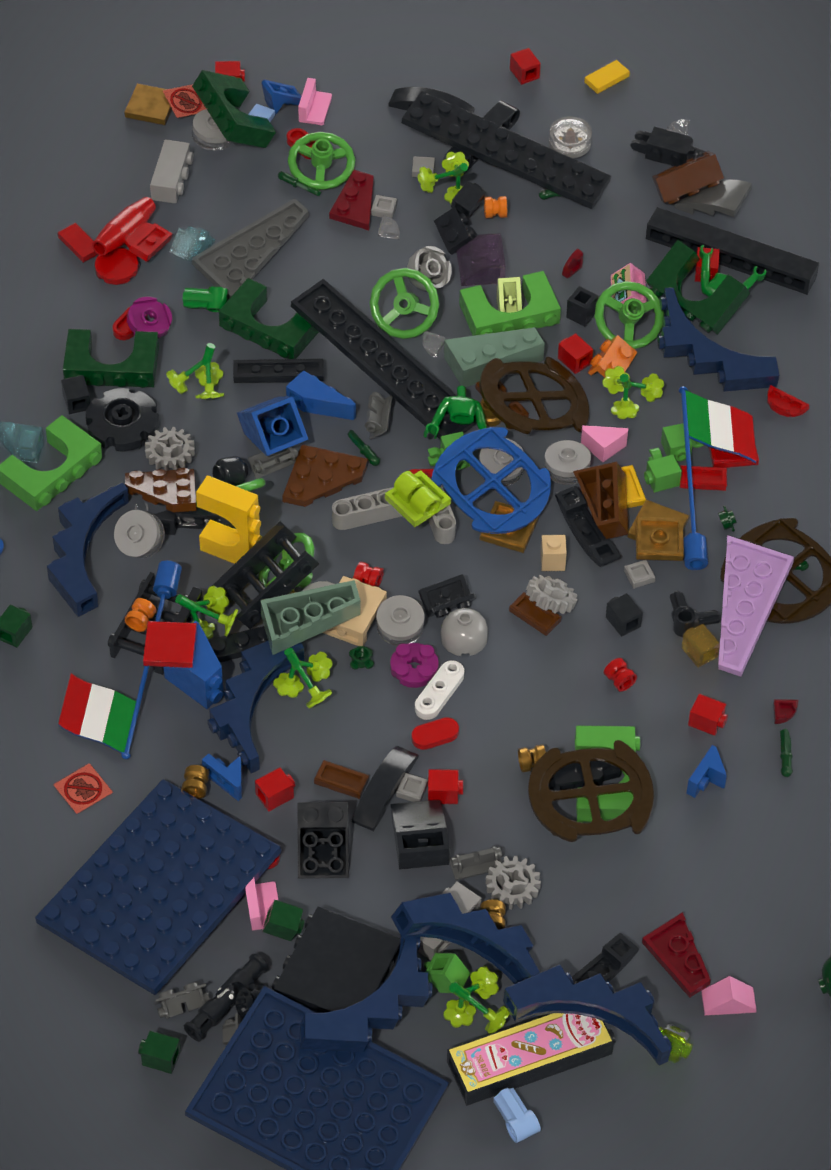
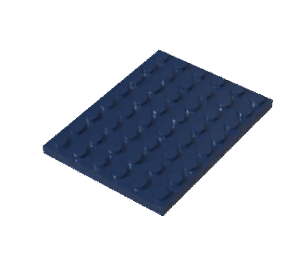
(158, 886)
(313, 1104)

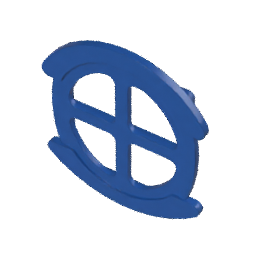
(485, 522)

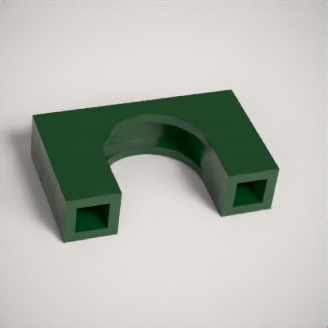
(220, 97)
(711, 312)
(285, 339)
(135, 371)

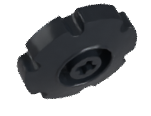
(122, 419)

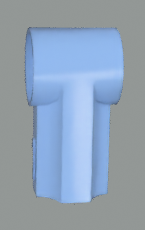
(519, 1121)

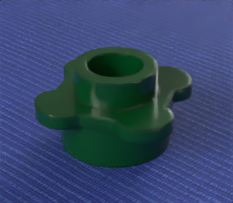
(727, 519)
(361, 652)

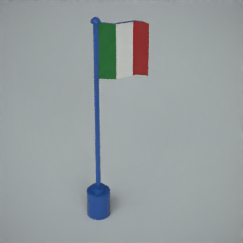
(718, 428)
(103, 712)

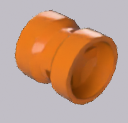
(494, 207)
(141, 613)

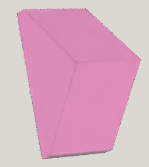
(604, 441)
(728, 997)

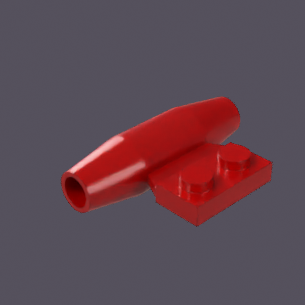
(131, 229)

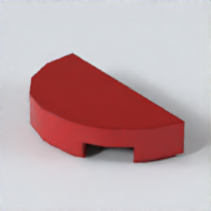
(784, 403)

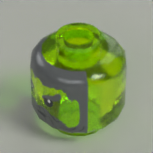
(679, 1041)

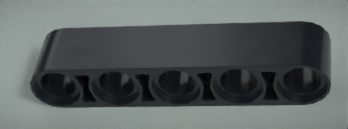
(500, 114)

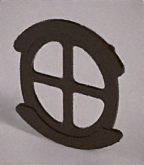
(573, 392)
(816, 600)
(623, 757)

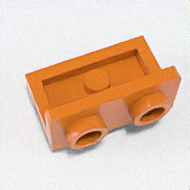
(612, 354)

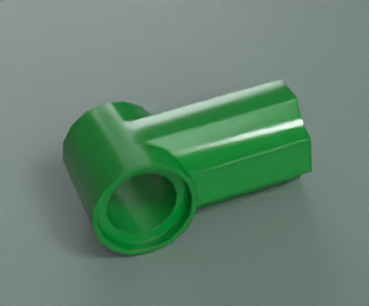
(209, 299)

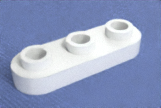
(439, 696)

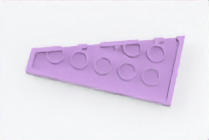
(750, 591)

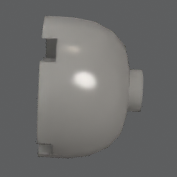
(431, 264)
(464, 632)

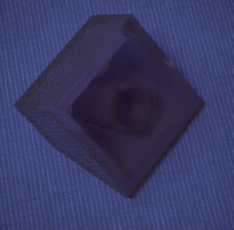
(481, 260)

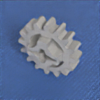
(169, 449)
(551, 594)
(513, 883)

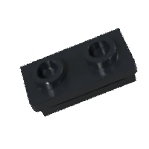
(455, 229)
(446, 596)

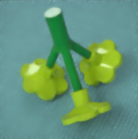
(455, 166)
(208, 375)
(618, 380)
(216, 603)
(317, 667)
(462, 1013)

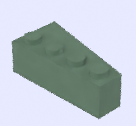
(471, 354)
(308, 613)

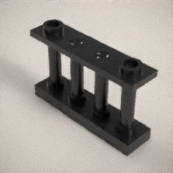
(257, 558)
(118, 639)

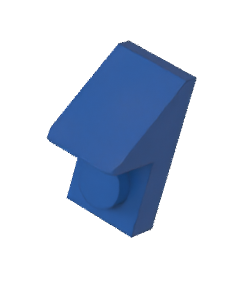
(277, 94)
(709, 770)
(228, 777)

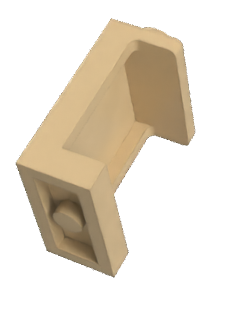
(355, 629)

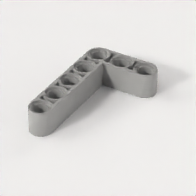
(373, 508)

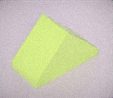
(509, 294)

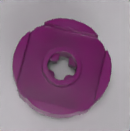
(149, 306)
(409, 653)

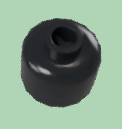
(230, 470)

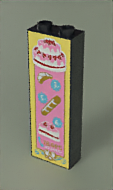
(527, 1053)

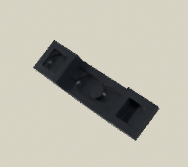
(404, 97)
(189, 519)
(584, 527)
(382, 787)
(610, 961)

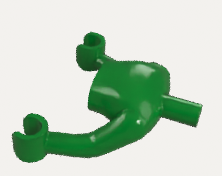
(709, 288)
(461, 411)

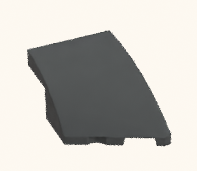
(724, 198)

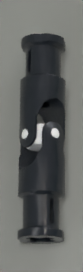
(215, 1009)

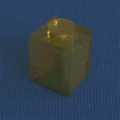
(700, 645)

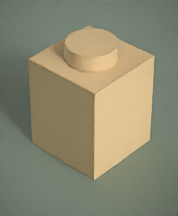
(553, 552)

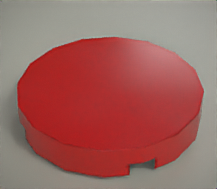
(117, 266)

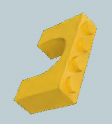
(237, 507)

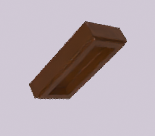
(533, 615)
(341, 779)

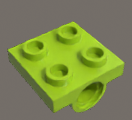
(416, 497)

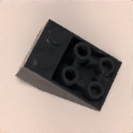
(420, 834)
(322, 840)

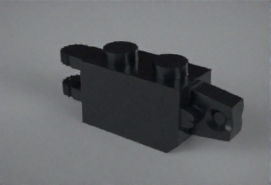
(665, 146)
(571, 775)

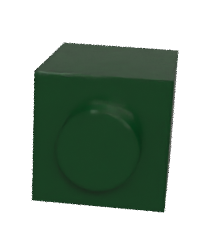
(15, 625)
(283, 920)
(160, 1052)

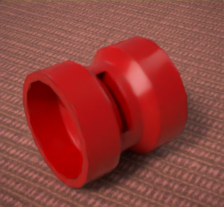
(368, 575)
(620, 674)

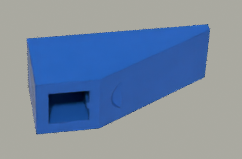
(318, 398)

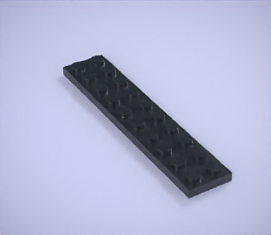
(506, 149)
(376, 354)

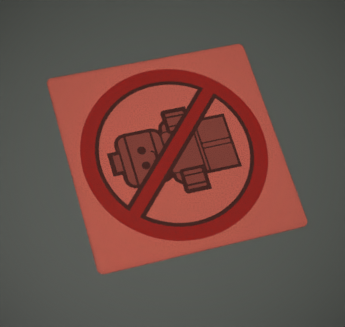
(184, 101)
(83, 788)

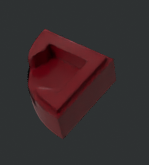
(573, 264)
(784, 710)

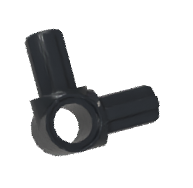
(686, 617)

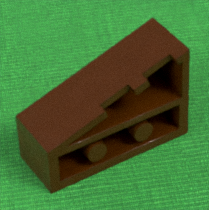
(688, 177)
(606, 497)

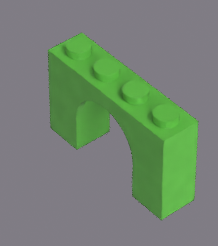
(540, 312)
(39, 487)
(604, 737)

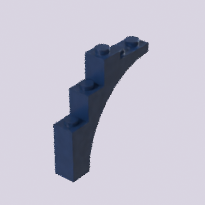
(733, 369)
(71, 545)
(243, 693)
(475, 930)
(595, 998)
(352, 1027)

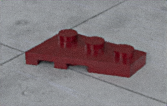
(354, 201)
(676, 952)

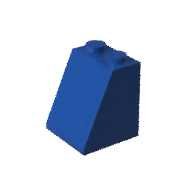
(273, 424)
(205, 679)

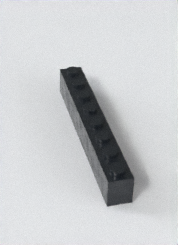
(735, 250)

